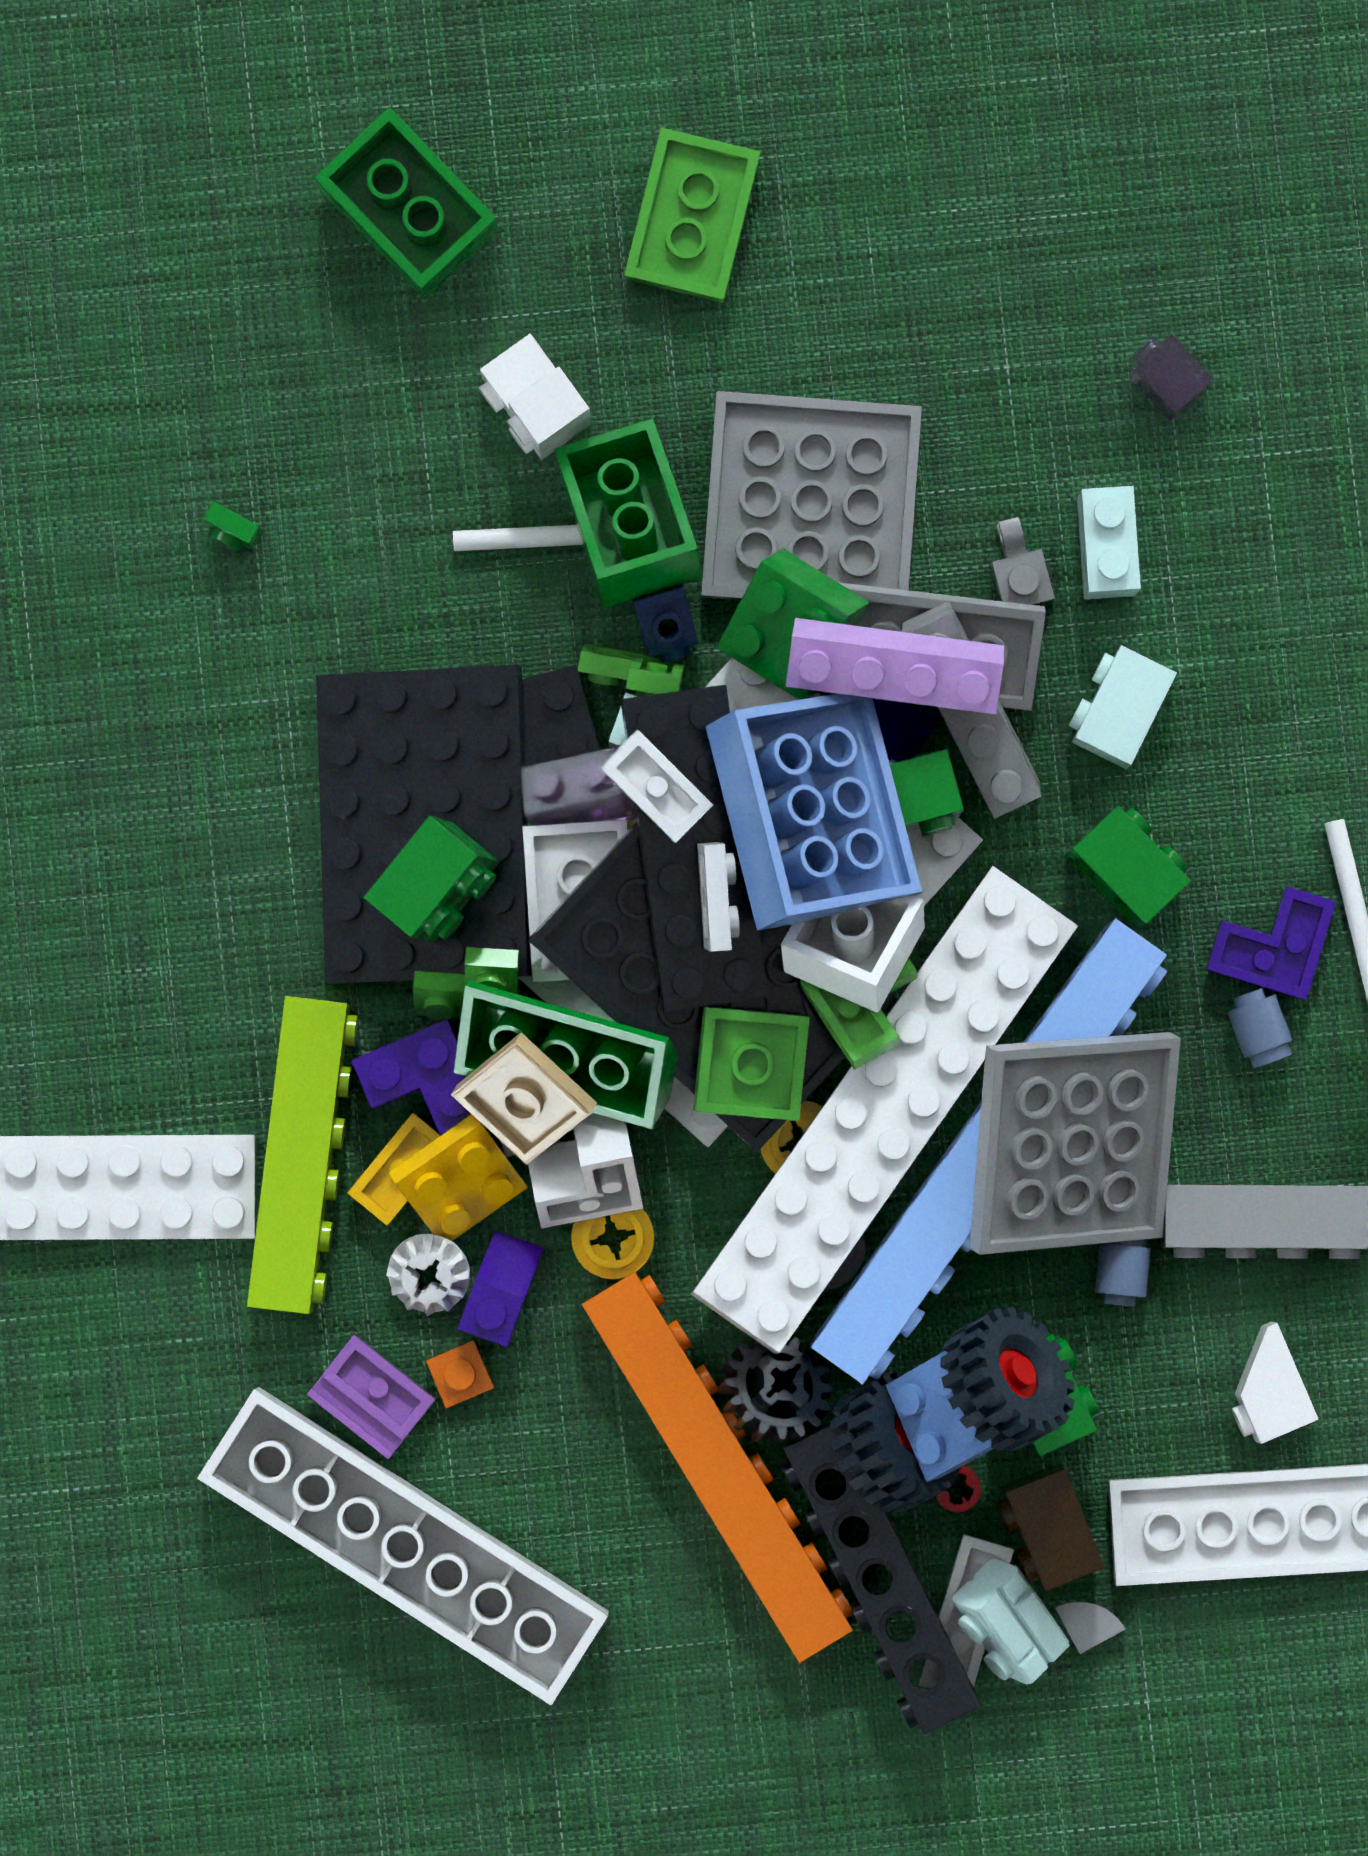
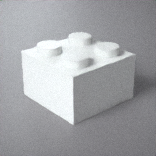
(856, 950)

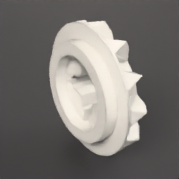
(419, 1253)

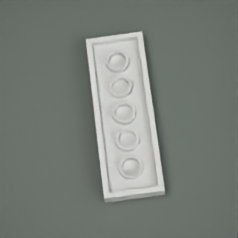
(128, 1187)
(1239, 1524)

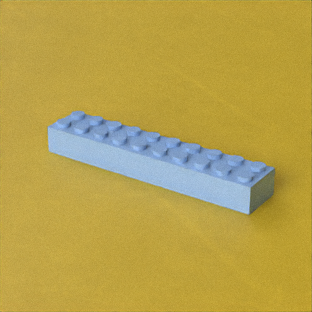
(939, 1216)

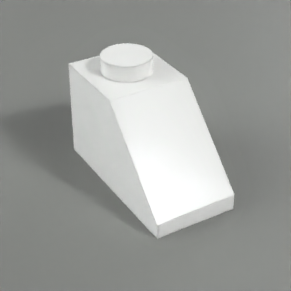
(1271, 1390)

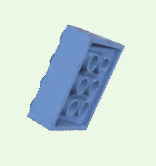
(812, 808)

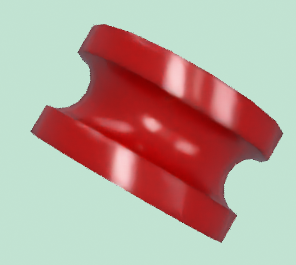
(970, 1480)

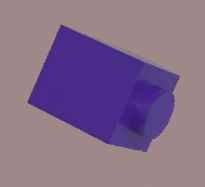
(500, 1288)

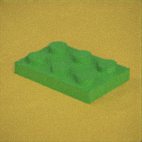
(692, 215)

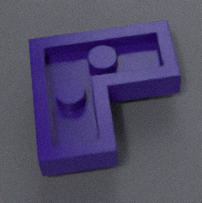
(1283, 959)

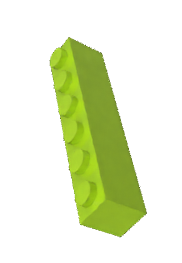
(300, 1155)

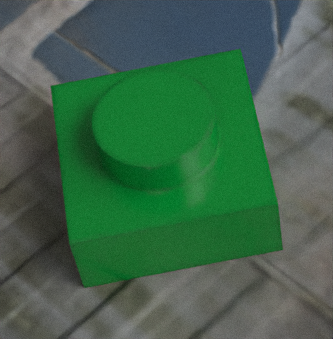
(232, 528)

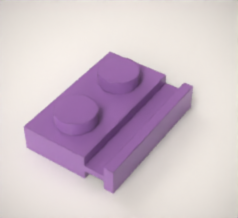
(371, 1396)

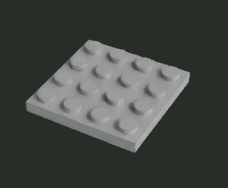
(813, 480)
(1074, 1142)

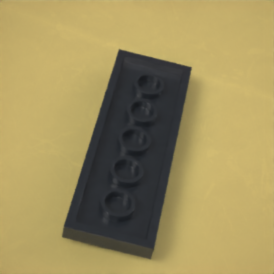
(686, 970)

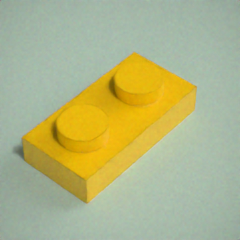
(375, 1186)

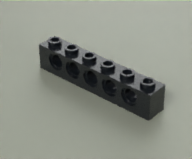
(954, 1691)

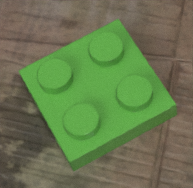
(751, 1063)

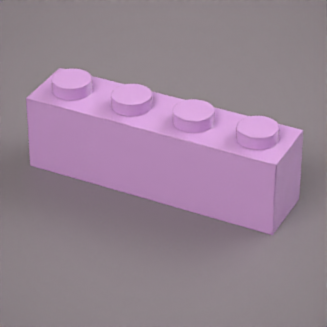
(895, 666)

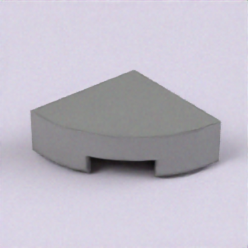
(1088, 1623)

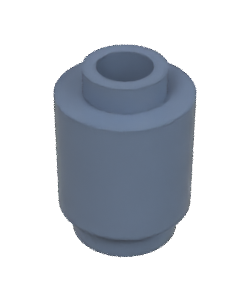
(1260, 1028)
(1122, 1271)

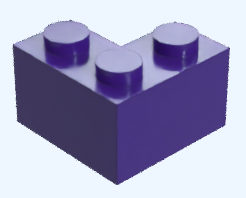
(415, 1064)

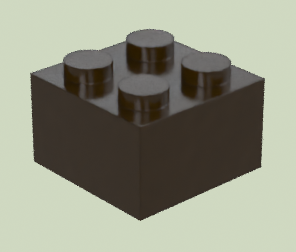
(1050, 1528)

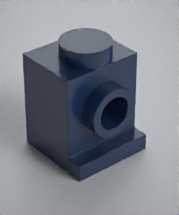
(662, 605)

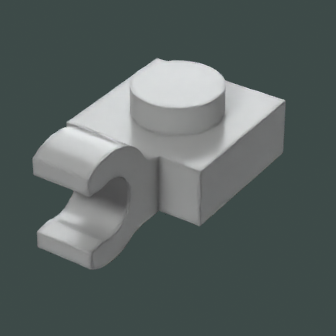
(1021, 575)

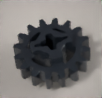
(785, 1413)

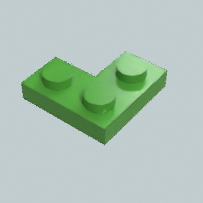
(642, 673)
(442, 994)
(856, 1029)

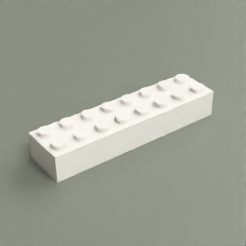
(403, 1545)

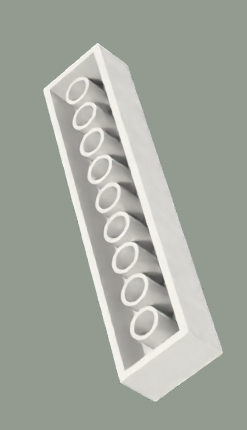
(884, 1112)

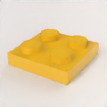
(458, 1179)

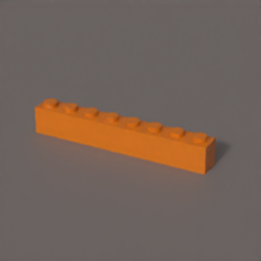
(718, 1467)

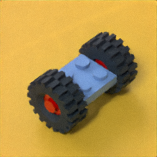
(985, 1392)

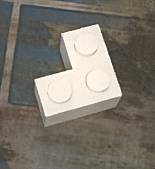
(536, 396)
(586, 1175)

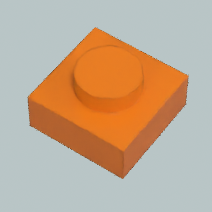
(460, 1374)

